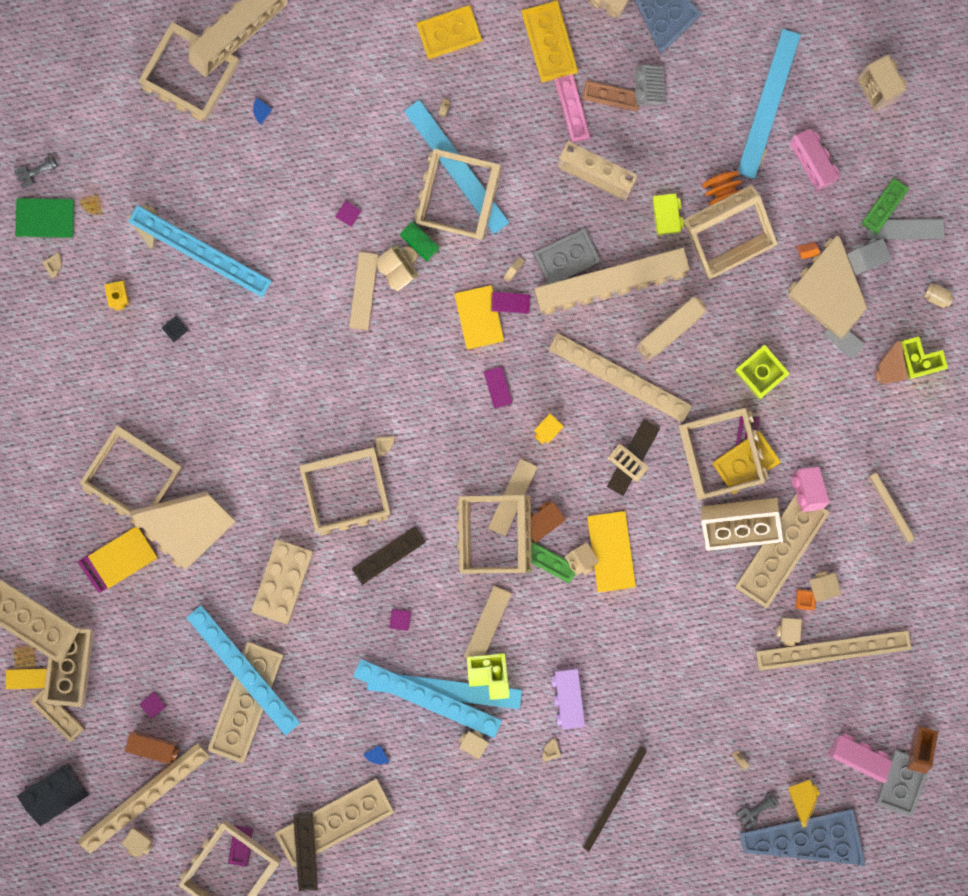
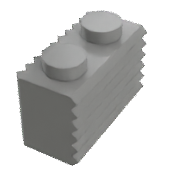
(649, 85)
(869, 256)

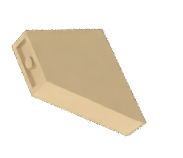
(830, 290)
(184, 525)

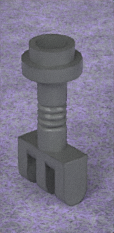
(50, 163)
(770, 801)

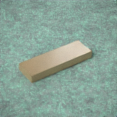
(58, 717)

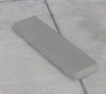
(909, 230)

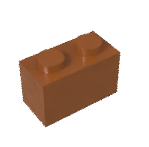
(545, 520)
(922, 750)

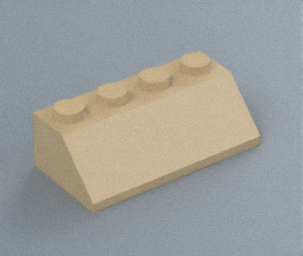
(741, 524)

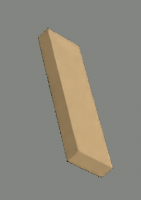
(363, 291)
(517, 486)
(891, 507)
(488, 622)

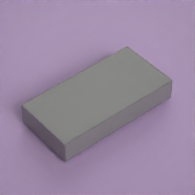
(849, 344)

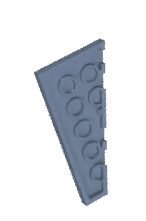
(667, 19)
(824, 839)

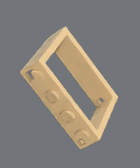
(167, 96)
(596, 171)
(429, 177)
(718, 213)
(671, 328)
(692, 459)
(106, 498)
(362, 520)
(524, 534)
(195, 890)

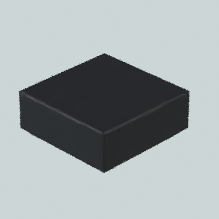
(175, 329)

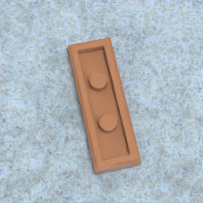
(610, 96)

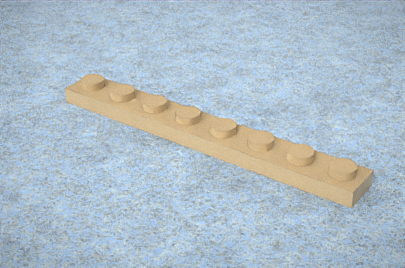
(620, 377)
(833, 650)
(143, 798)

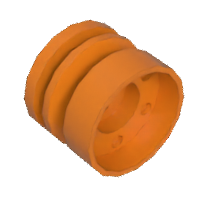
(722, 186)

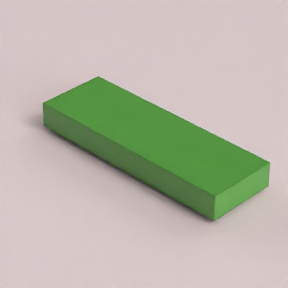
(885, 206)
(551, 563)

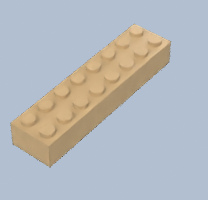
(612, 280)

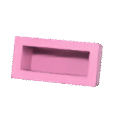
(810, 489)

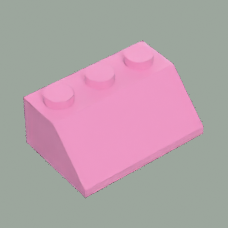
(814, 159)
(861, 757)

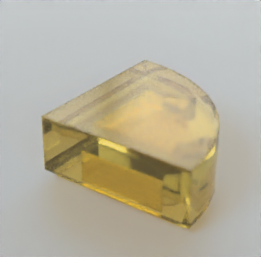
(91, 205)

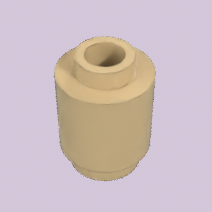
(938, 295)

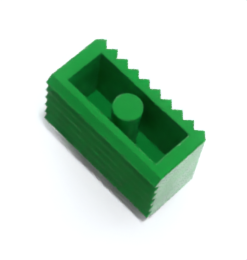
(420, 241)

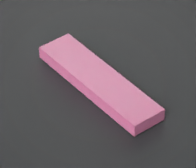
(572, 108)

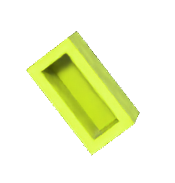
(667, 214)

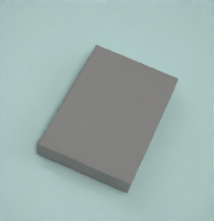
(567, 257)
(902, 786)

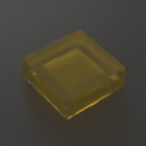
(24, 657)

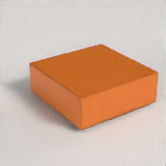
(808, 250)
(805, 600)

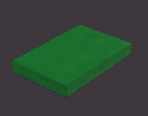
(44, 218)

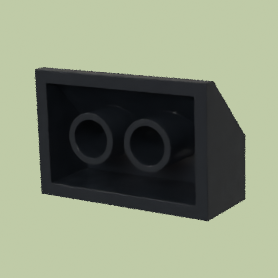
(53, 795)

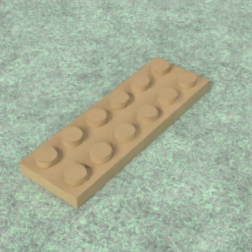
(776, 560)
(35, 623)
(241, 711)
(341, 819)

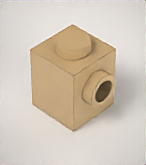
(582, 560)
(825, 586)
(789, 631)
(473, 743)
(137, 843)

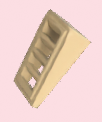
(617, 450)

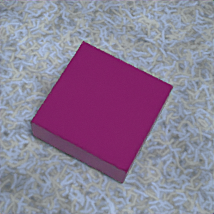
(348, 214)
(400, 620)
(152, 705)

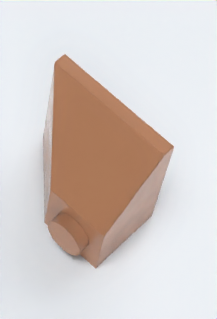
(891, 366)

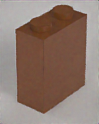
(152, 747)

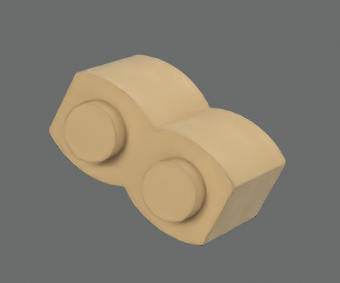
(396, 268)

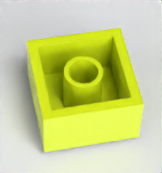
(761, 372)

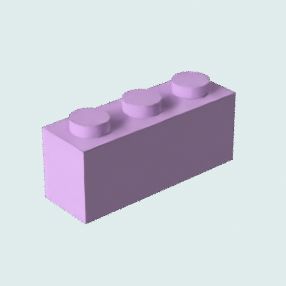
(568, 699)

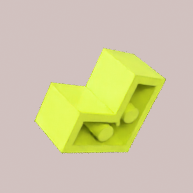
(919, 364)
(489, 671)

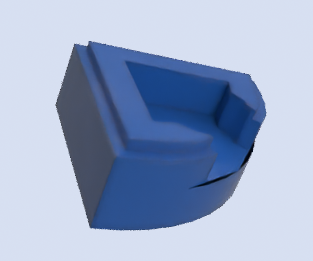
(261, 111)
(376, 756)

